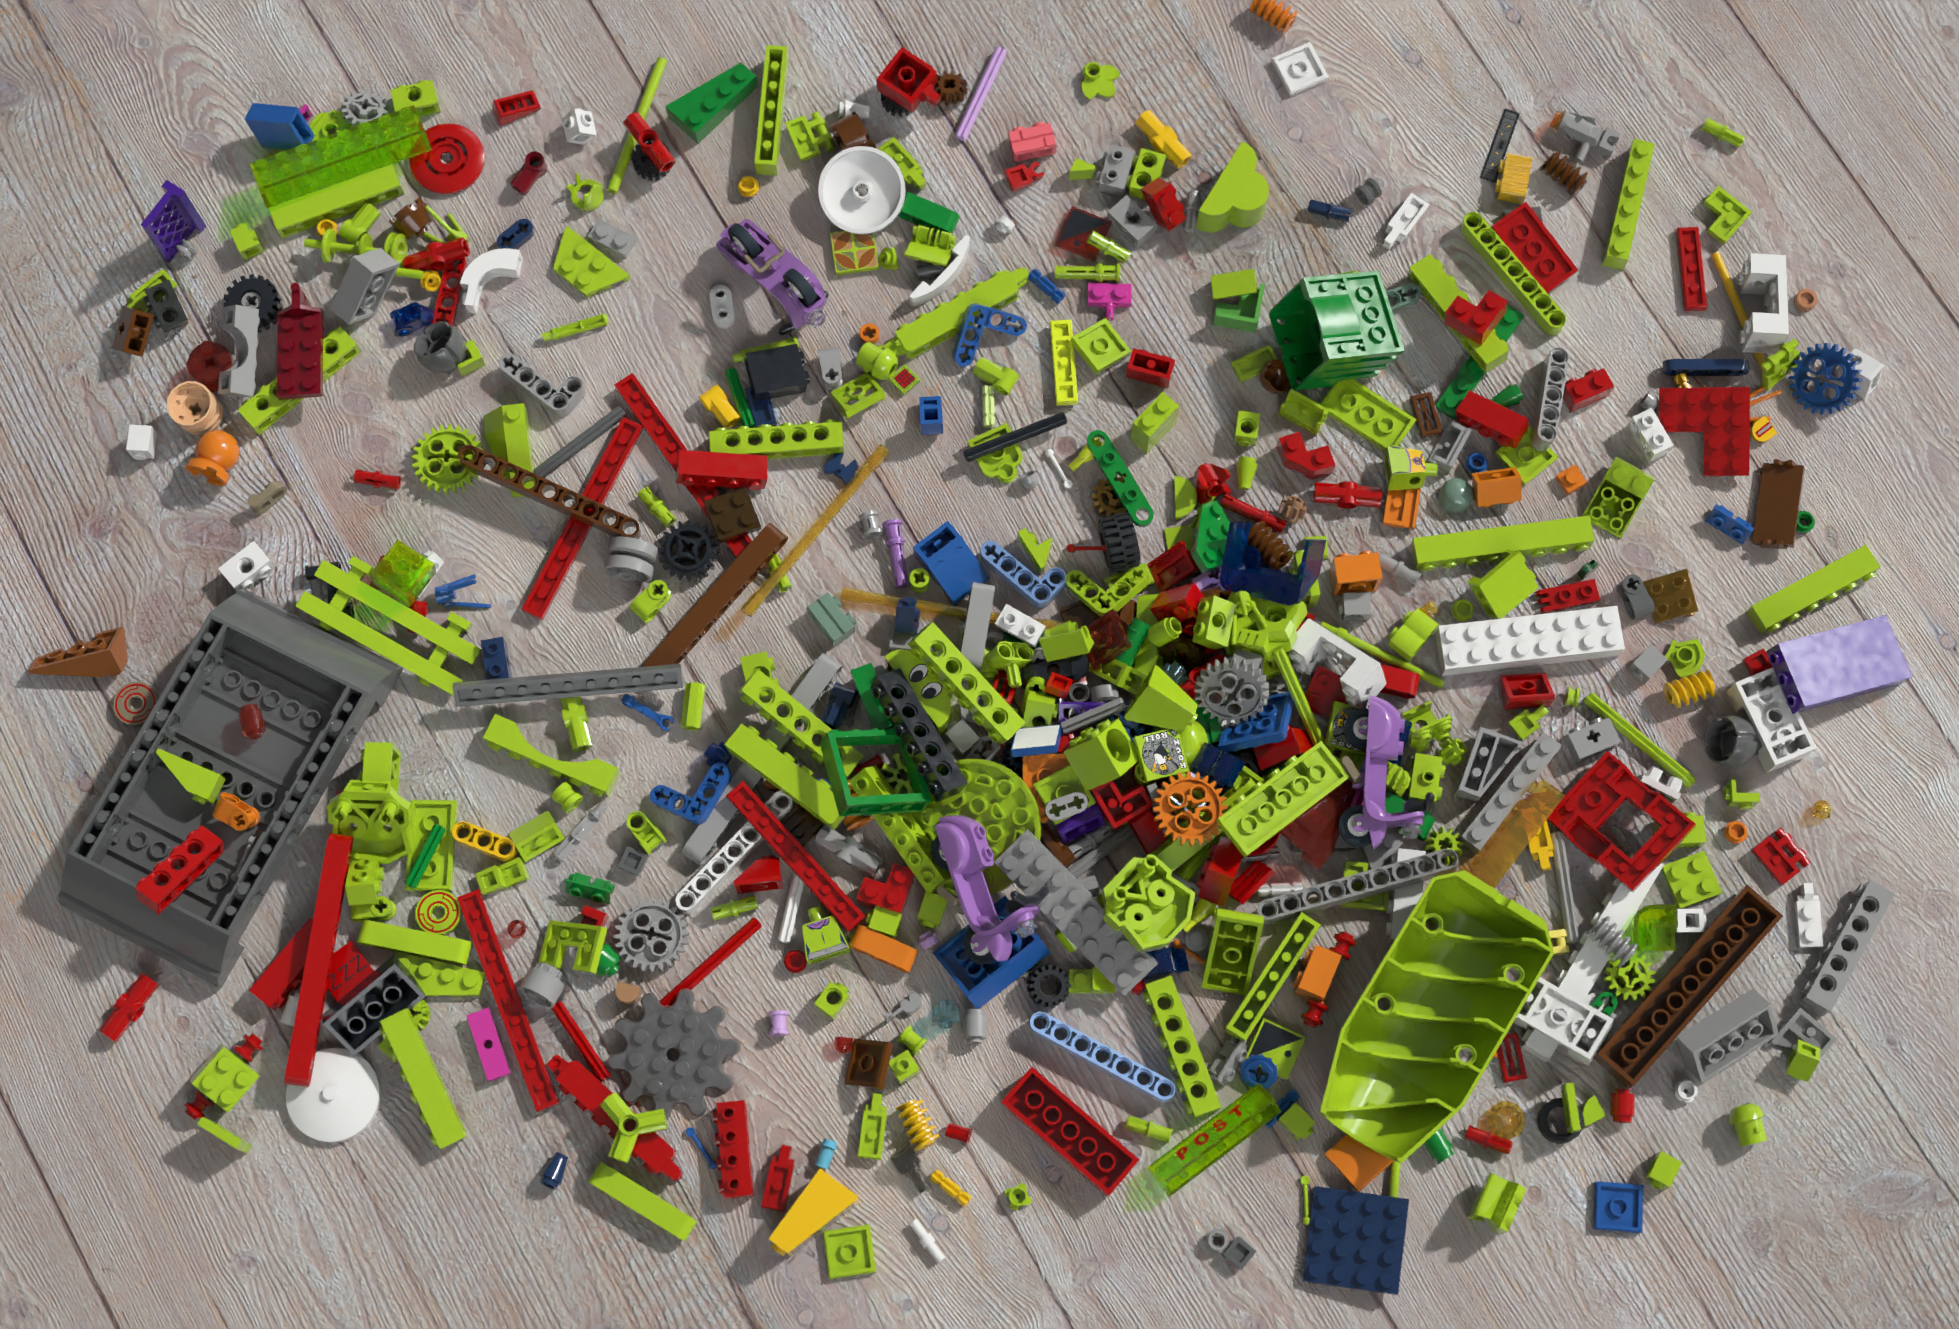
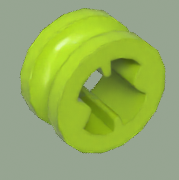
(1572, 696)

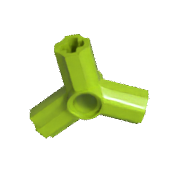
(620, 1114)

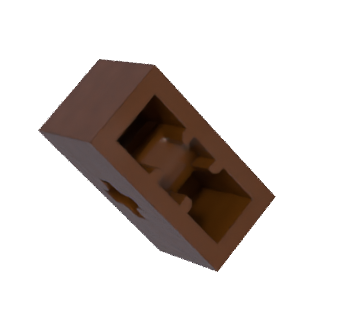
(132, 331)

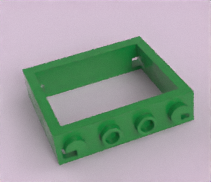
(874, 804)

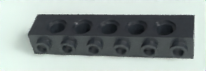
(927, 740)

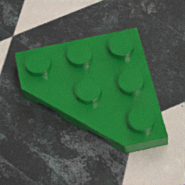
(1210, 537)

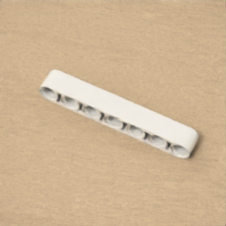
(729, 862)

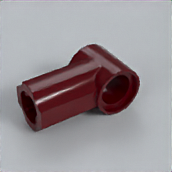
(527, 174)

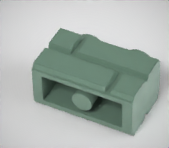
(831, 619)

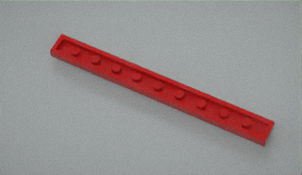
(668, 444)
(576, 531)
(508, 1001)

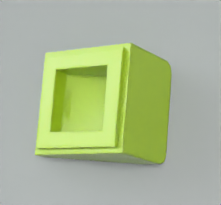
(1081, 170)

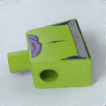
(822, 937)

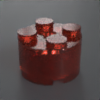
(204, 358)

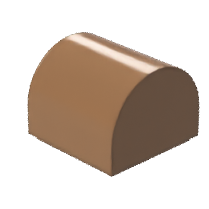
(628, 993)

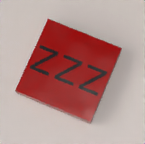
(347, 970)

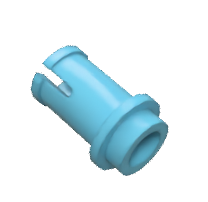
(826, 1153)

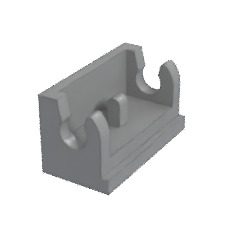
(1449, 446)

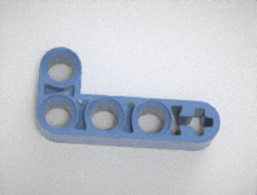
(1020, 571)

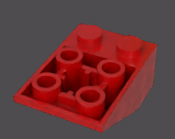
(1183, 605)

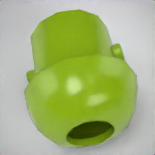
(877, 361)
(1748, 1124)

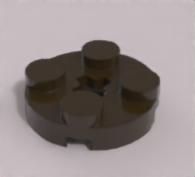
(1194, 652)

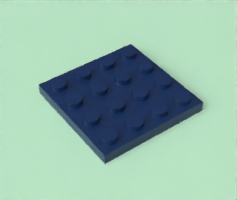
(1356, 1240)

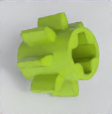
(1452, 751)

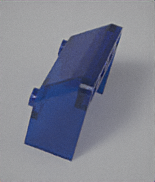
(1242, 570)

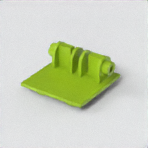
(931, 248)

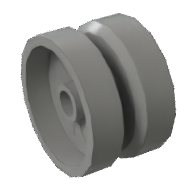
(630, 559)

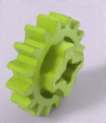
(1639, 977)

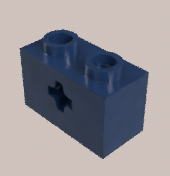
(496, 658)

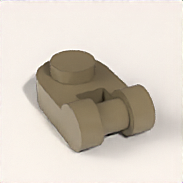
(268, 497)

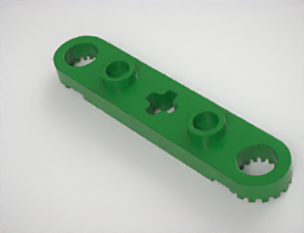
(1112, 465)

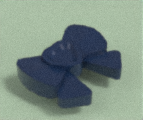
(839, 470)

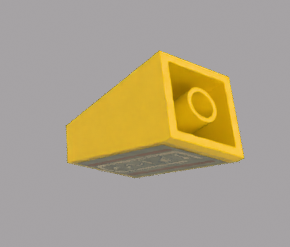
(812, 1213)

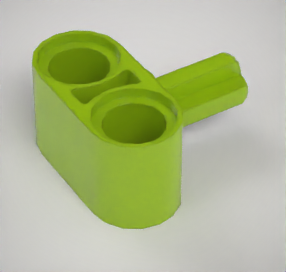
(1010, 657)

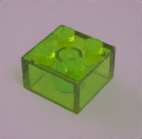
(403, 573)

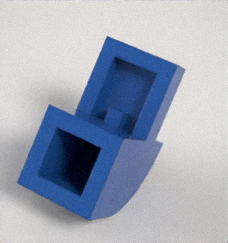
(931, 415)

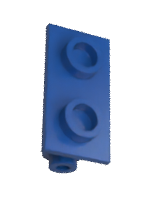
(1735, 528)

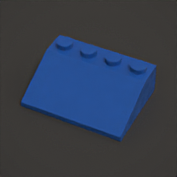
(985, 981)

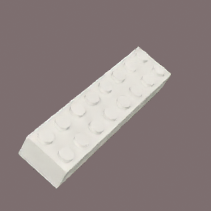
(1529, 640)

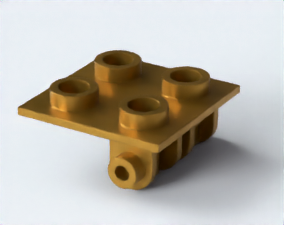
(1672, 596)

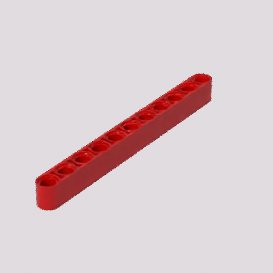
(318, 960)

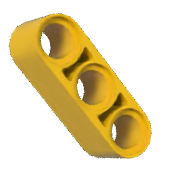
(477, 833)

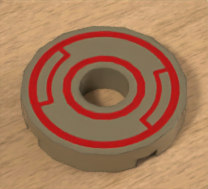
(124, 699)

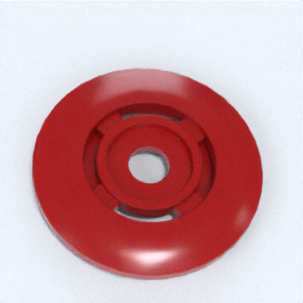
(461, 171)

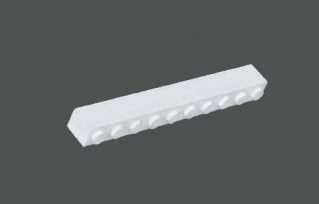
(1590, 959)

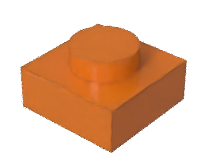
(1571, 479)

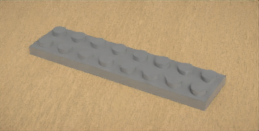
(1074, 912)

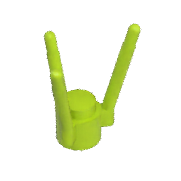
(453, 234)
(1243, 607)

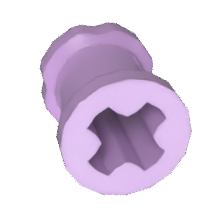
(778, 1023)

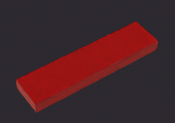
(1691, 269)

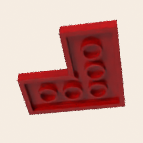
(1717, 413)

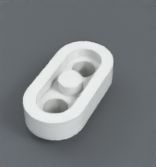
(722, 305)

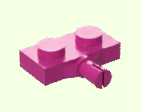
(1109, 296)

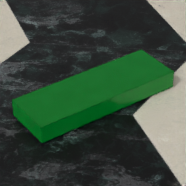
(863, 679)

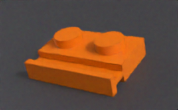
(1401, 508)

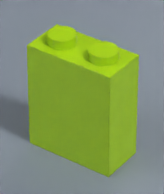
(1154, 422)

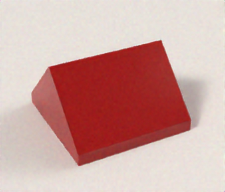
(1526, 691)

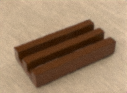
(1430, 432)

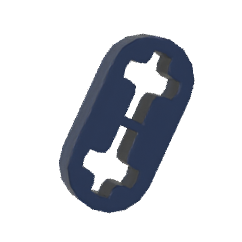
(515, 236)

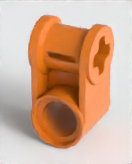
(235, 812)

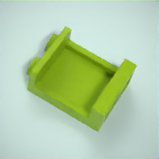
(1504, 585)

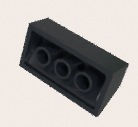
(380, 995)

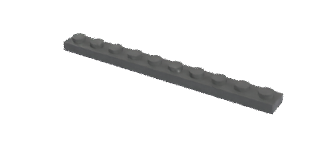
(567, 685)

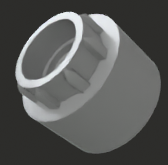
(543, 984)

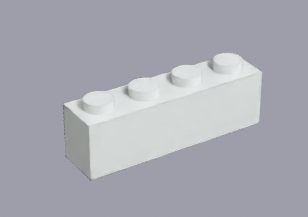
(1403, 898)

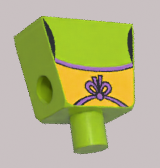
(1406, 468)

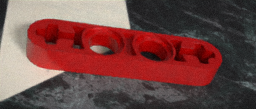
(452, 293)

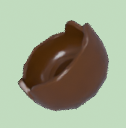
(1274, 377)

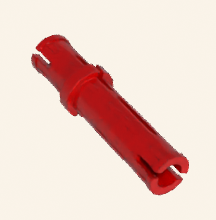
(1253, 513)

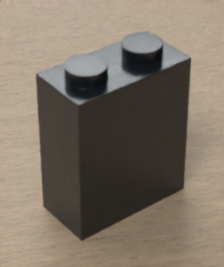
(776, 372)

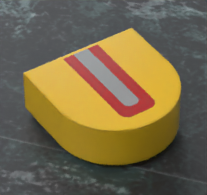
(1762, 430)

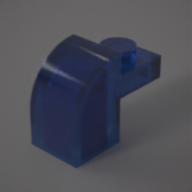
(1169, 962)

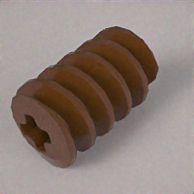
(1565, 173)
(1269, 545)

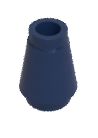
(554, 1171)

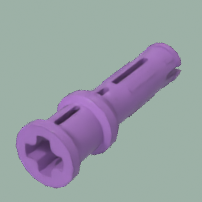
(895, 544)

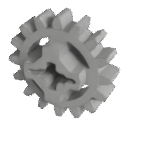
(363, 107)

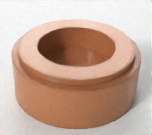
(1805, 300)

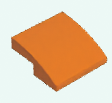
(1357, 1162)

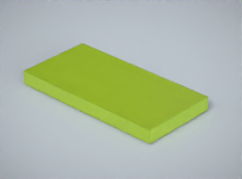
(1367, 414)
(440, 869)

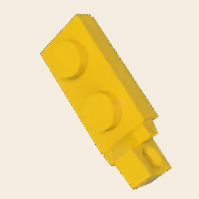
(1542, 847)

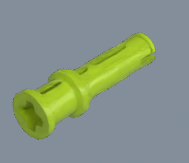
(1099, 272)

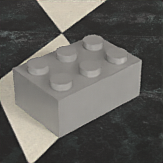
(364, 285)

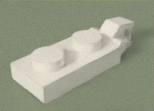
(1405, 220)
(1808, 918)

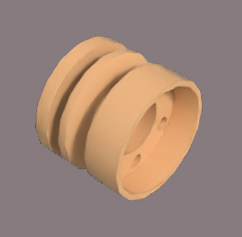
(187, 400)

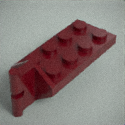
(299, 348)

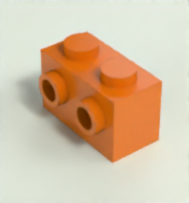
(1496, 487)

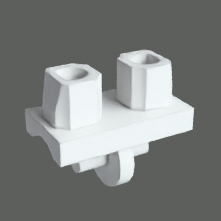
(1671, 789)

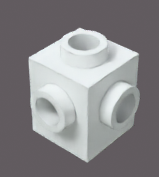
(579, 126)

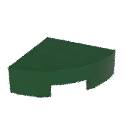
(1587, 569)

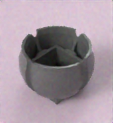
(440, 348)
(1731, 741)

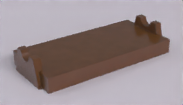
(1778, 504)

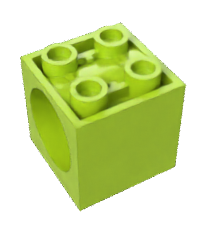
(1101, 754)

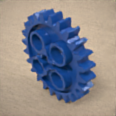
(1830, 359)

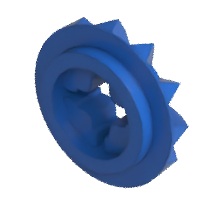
(1250, 1076)

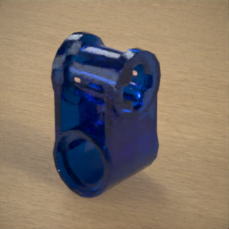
(411, 318)

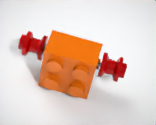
(1317, 976)

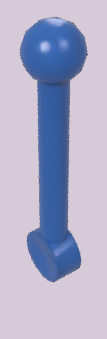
(690, 1132)

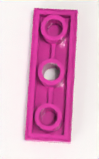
(484, 1031)

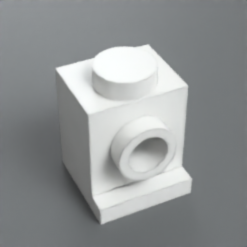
(1696, 919)

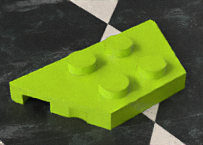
(585, 265)

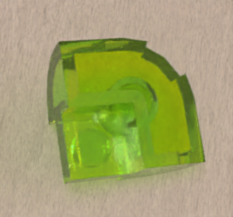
(1655, 927)

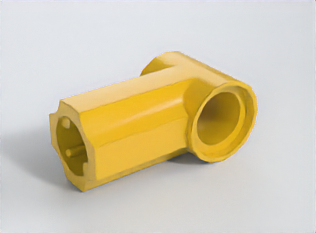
(716, 402)

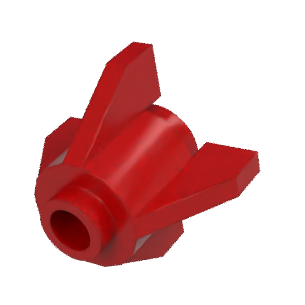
(1211, 482)

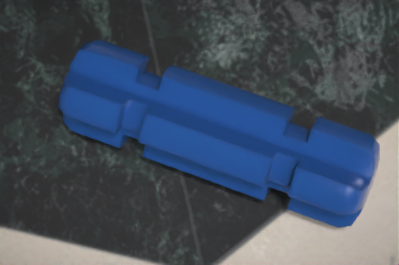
(1046, 286)
(1284, 1104)

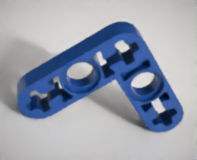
(983, 321)
(693, 804)

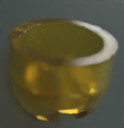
(1429, 607)
(1821, 810)

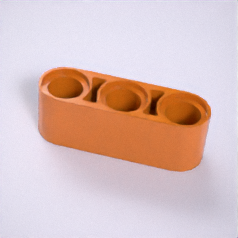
(883, 948)

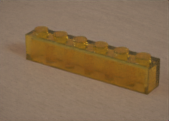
(1516, 832)

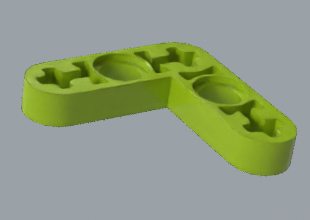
(1109, 597)

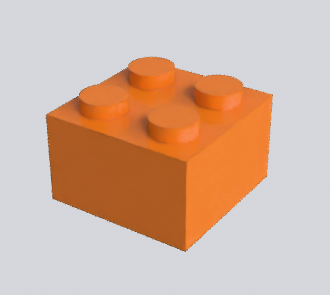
(1355, 573)

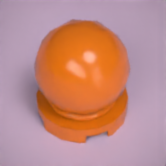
(215, 455)

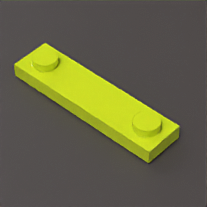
(1063, 363)

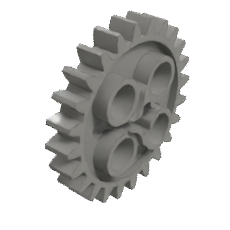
(1215, 681)
(657, 915)

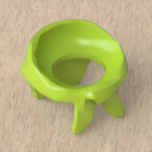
(592, 199)

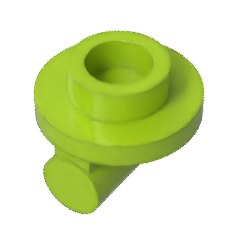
(888, 259)

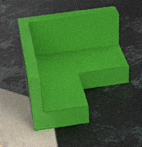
(1243, 316)

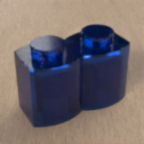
(1217, 765)

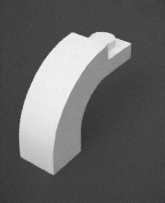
(485, 268)

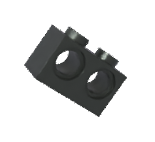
(170, 304)

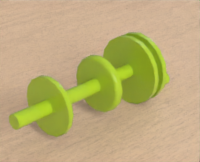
(395, 246)

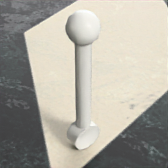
(1067, 483)

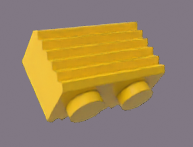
(1514, 178)

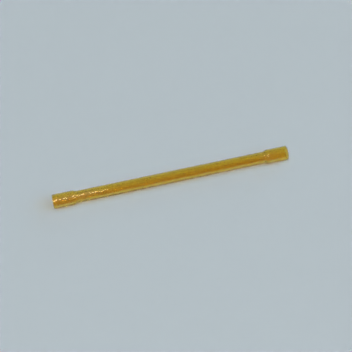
(860, 596)
(758, 598)

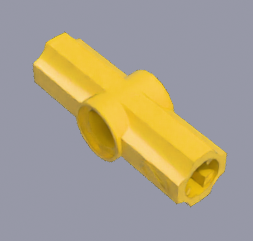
(1163, 139)

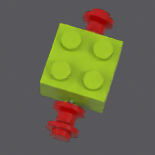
(224, 1077)

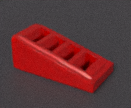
(509, 116)

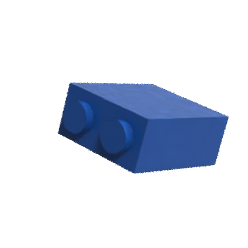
(278, 126)

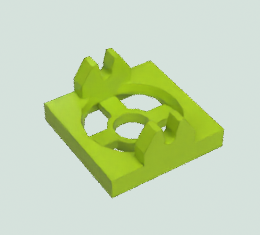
(863, 382)

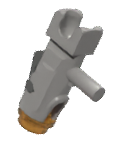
(1586, 132)

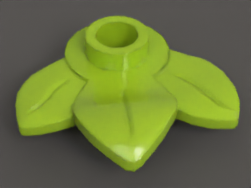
(1101, 82)

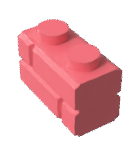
(1032, 142)

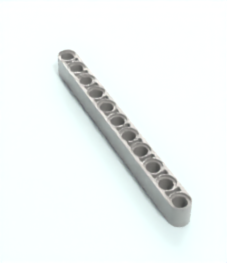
(724, 813)

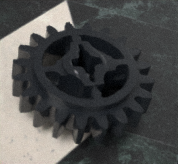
(698, 565)

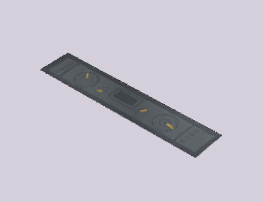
(1500, 145)

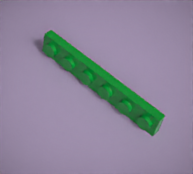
(1471, 373)

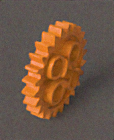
(1183, 790)

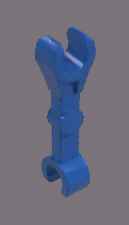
(630, 702)

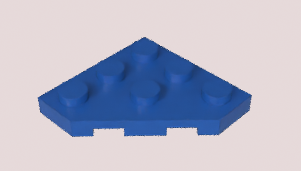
(1266, 728)

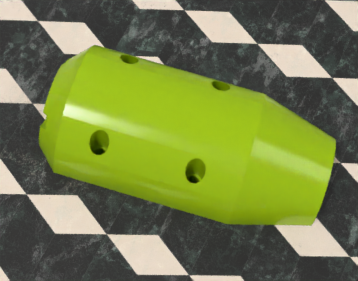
(1441, 993)

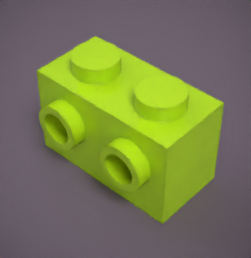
(364, 881)

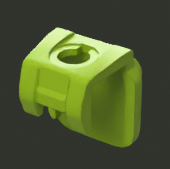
(1434, 730)

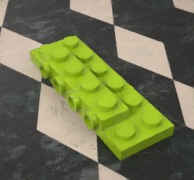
(1282, 798)

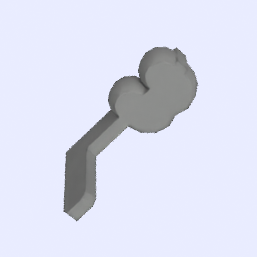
(907, 1006)

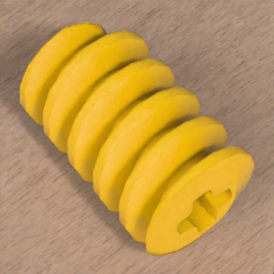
(1689, 688)
(918, 1124)

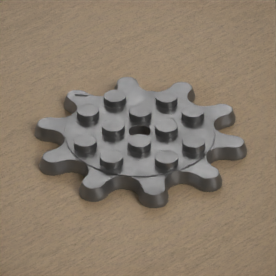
(699, 1049)

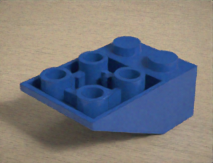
(950, 562)

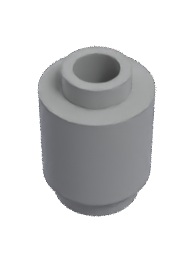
(974, 1026)

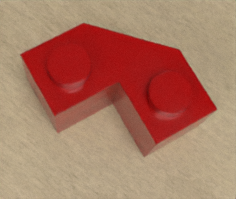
(1311, 463)

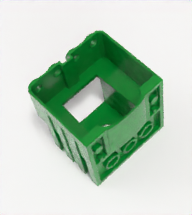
(1354, 333)

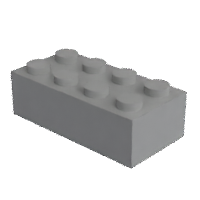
(1727, 1035)

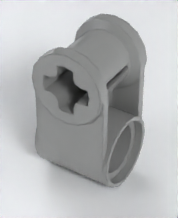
(830, 367)

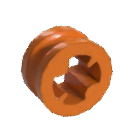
(873, 328)

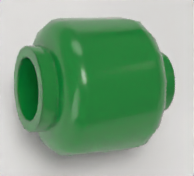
(607, 962)

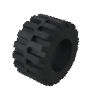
(1120, 541)

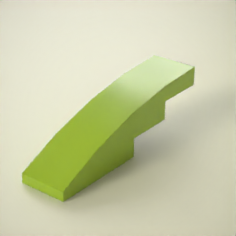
(1121, 675)

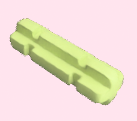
(988, 406)

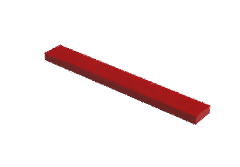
(795, 856)

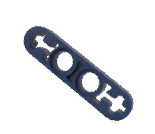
(1706, 367)

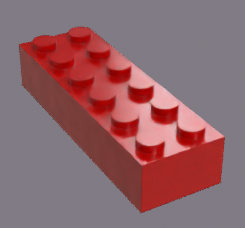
(1069, 1132)

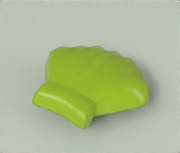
(1686, 657)

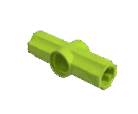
(576, 722)

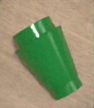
(1508, 396)

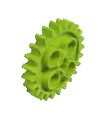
(445, 478)

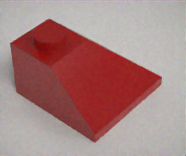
(761, 876)

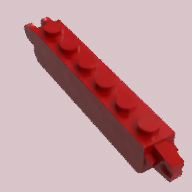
(590, 1094)

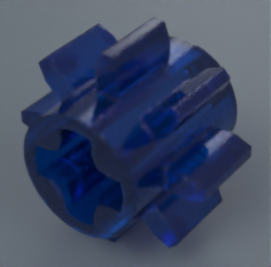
(716, 754)

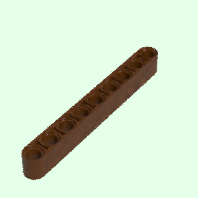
(543, 485)
(719, 597)

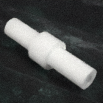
(927, 1241)

